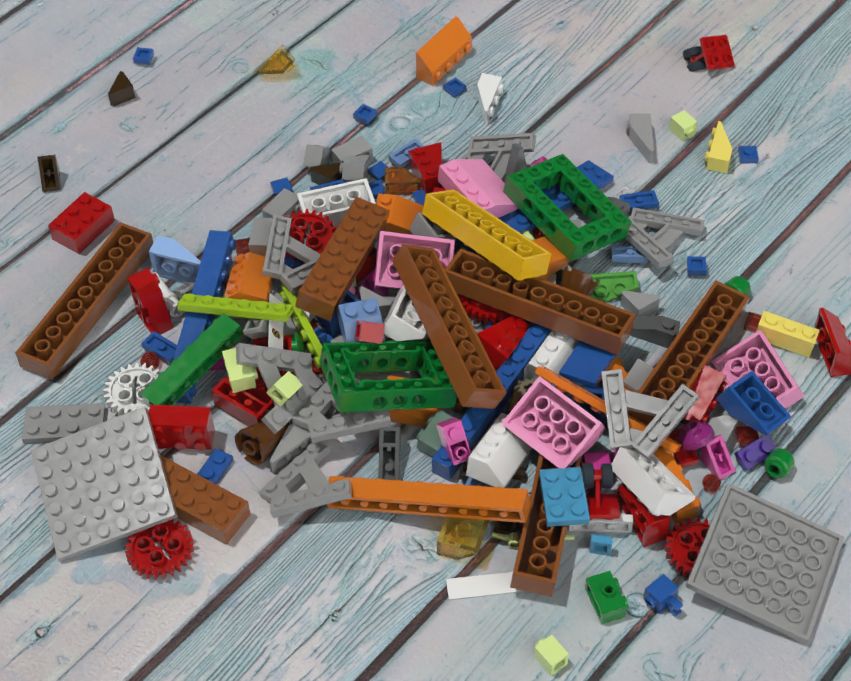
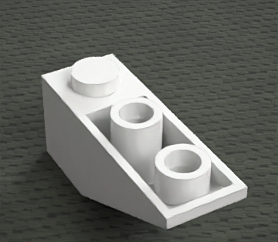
(488, 94)

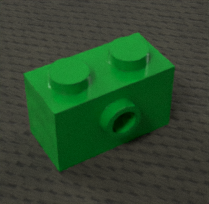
(606, 597)

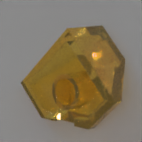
(279, 62)

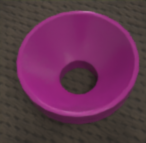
(695, 435)

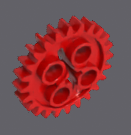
(317, 222)
(482, 311)
(681, 552)
(144, 559)

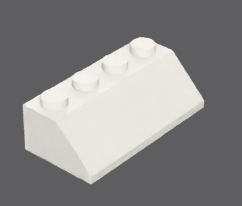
(335, 199)
(403, 320)
(552, 353)
(497, 455)
(651, 482)

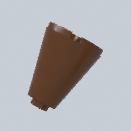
(579, 281)
(258, 442)

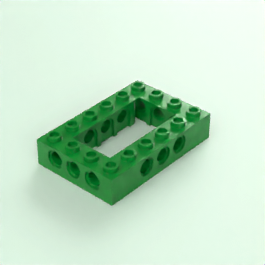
(526, 192)
(344, 359)

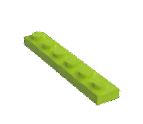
(235, 307)
(301, 321)

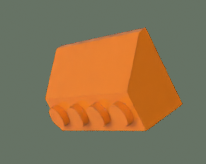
(443, 51)
(247, 279)

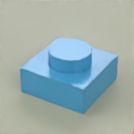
(601, 544)

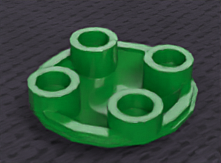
(297, 343)

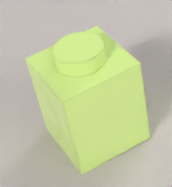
(683, 125)
(284, 388)
(551, 654)

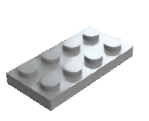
(54, 422)

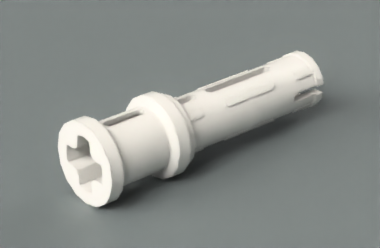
(170, 299)

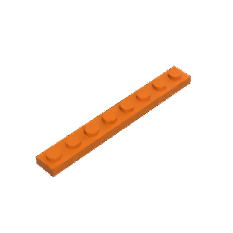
(597, 404)

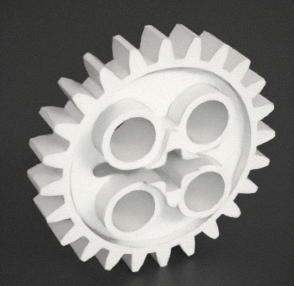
(121, 388)

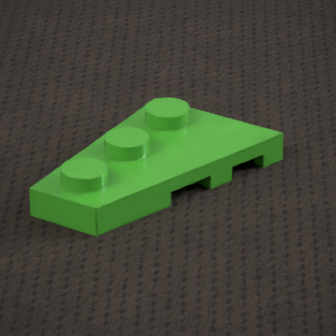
(612, 285)

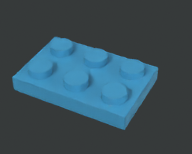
(564, 497)

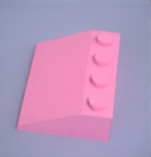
(477, 183)
(389, 245)
(760, 357)
(553, 424)

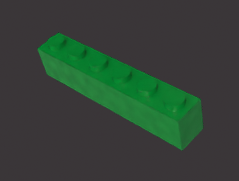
(193, 362)

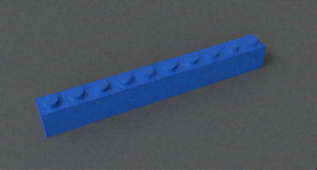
(209, 281)
(478, 420)

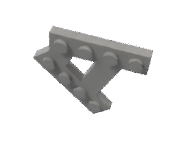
(501, 145)
(670, 228)
(278, 244)
(271, 360)
(666, 414)
(321, 429)
(319, 491)

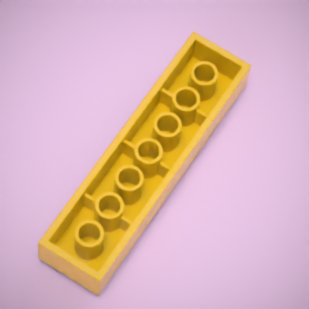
(486, 234)

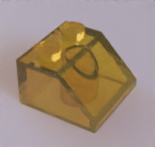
(461, 537)

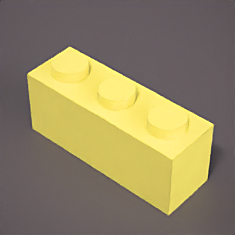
(788, 333)

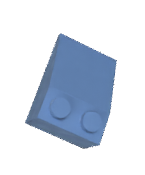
(362, 310)

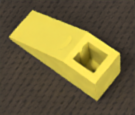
(720, 150)

